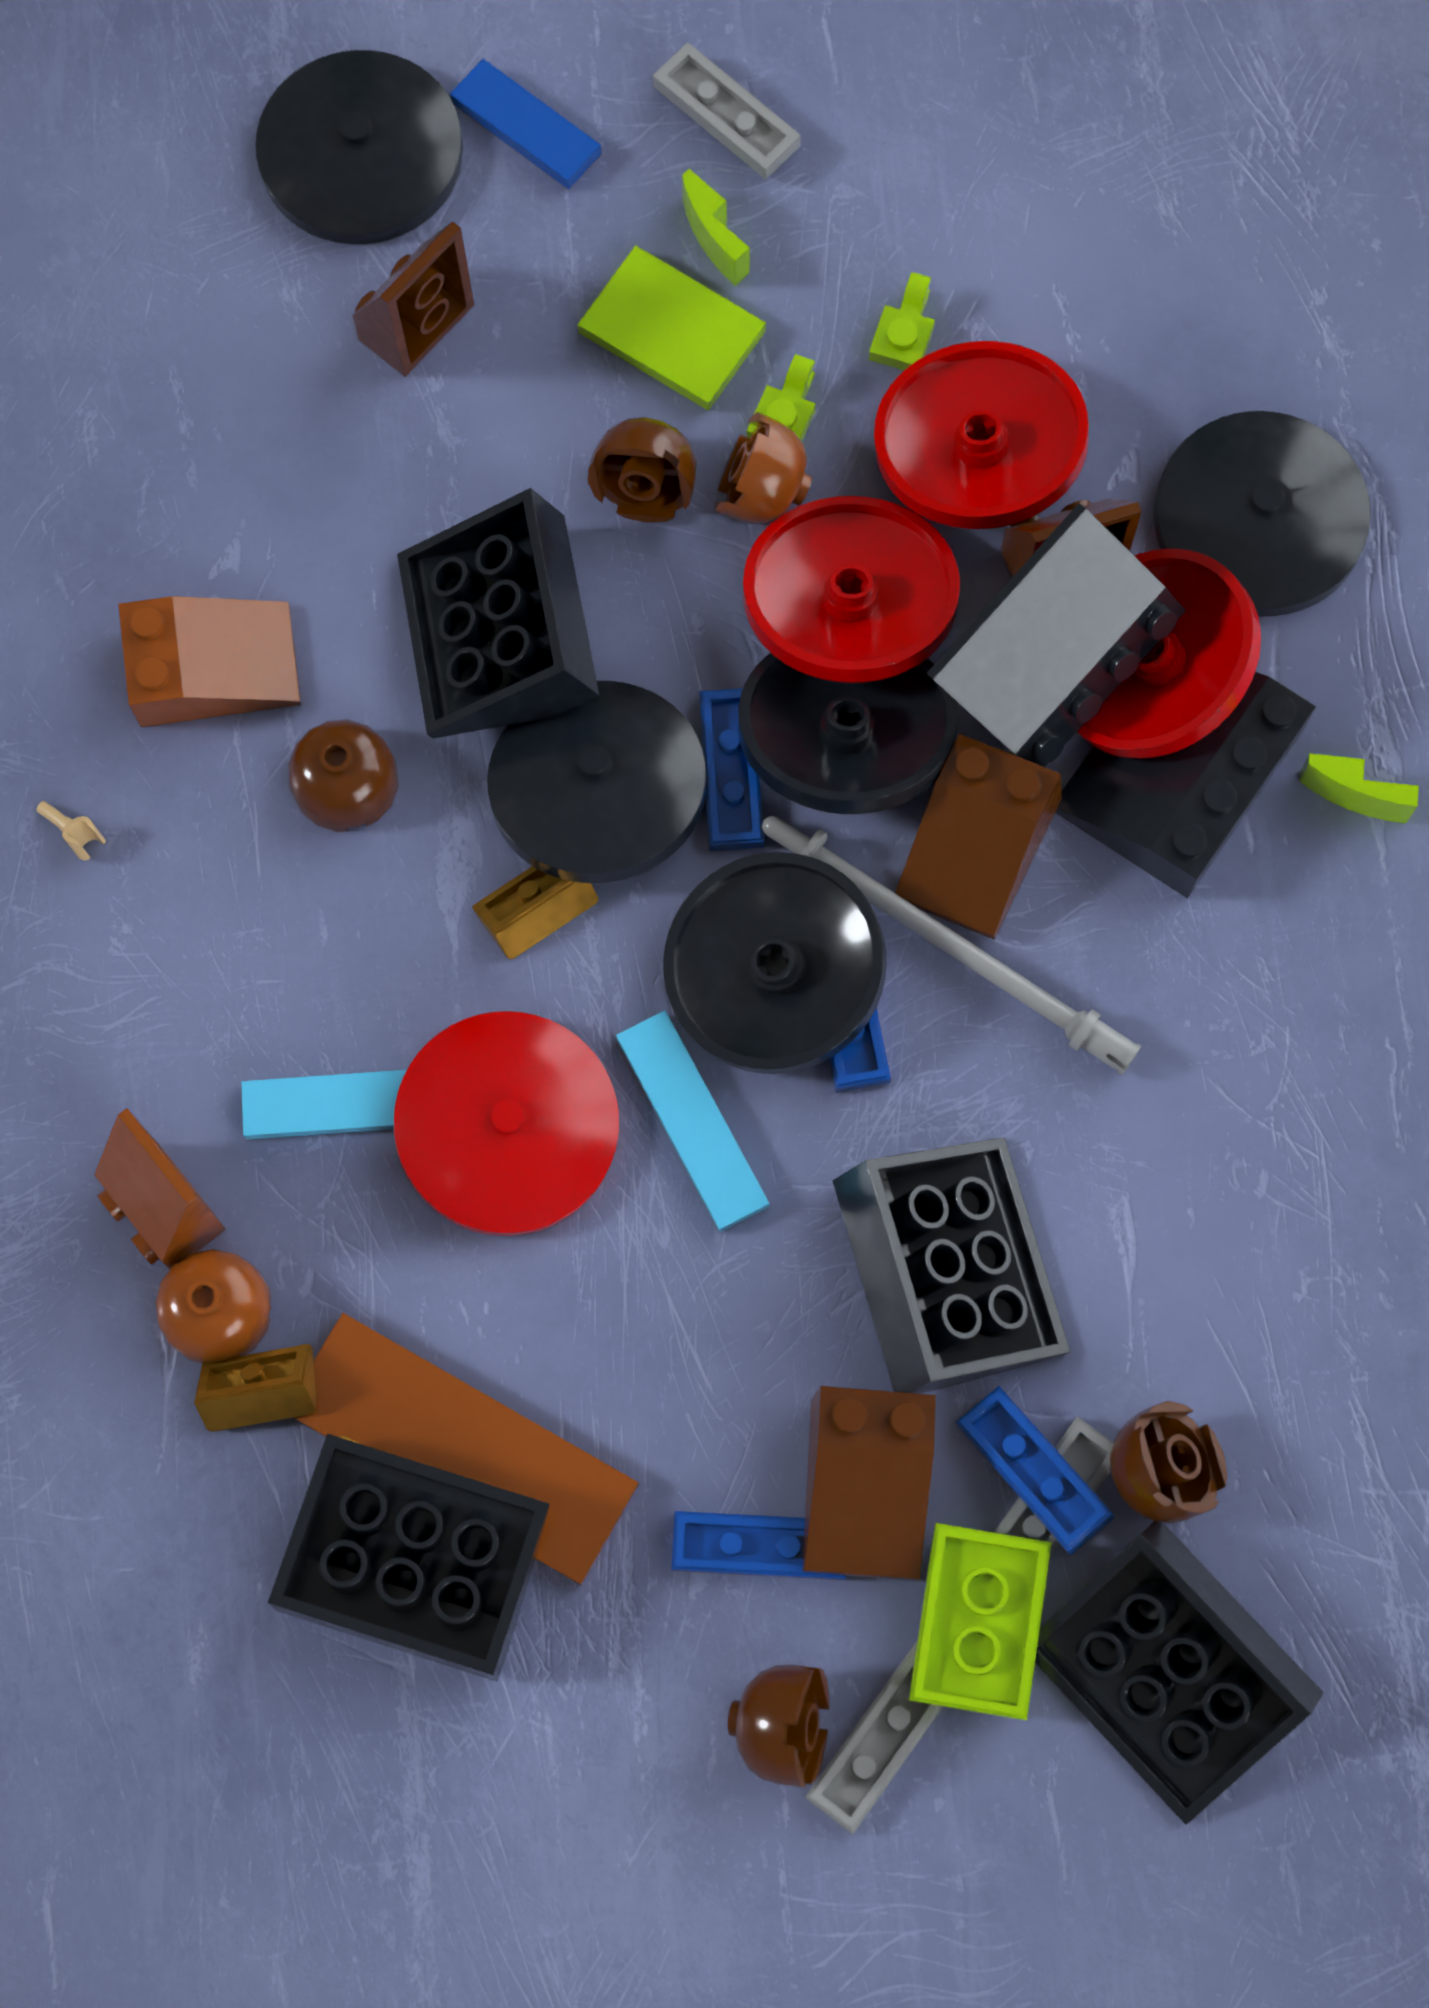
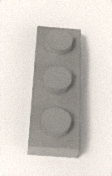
(726, 110)

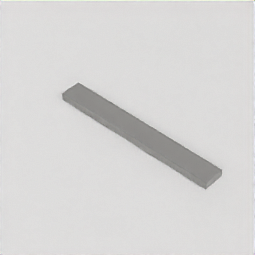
(892, 1722)

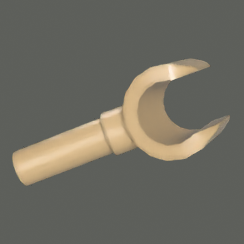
(74, 831)

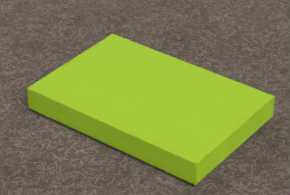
(671, 327)
(980, 1621)

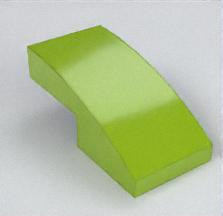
(708, 221)
(1342, 783)

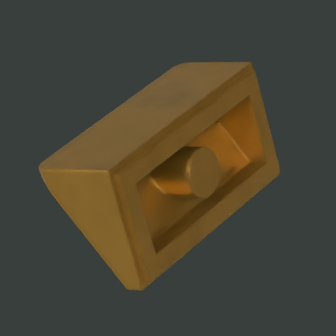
(532, 909)
(257, 1388)

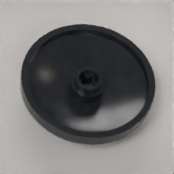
(359, 147)
(1268, 504)
(844, 741)
(599, 786)
(775, 963)

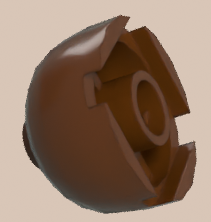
(643, 470)
(343, 775)
(1168, 1464)
(780, 1724)

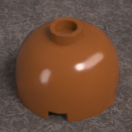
(764, 473)
(213, 1306)

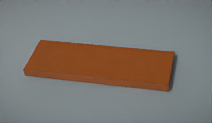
(424, 1414)

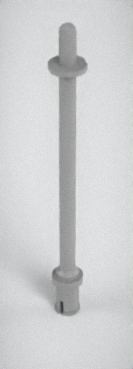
(1081, 1027)

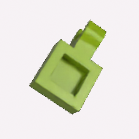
(904, 332)
(789, 403)

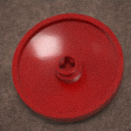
(981, 434)
(851, 589)
(1191, 674)
(506, 1123)

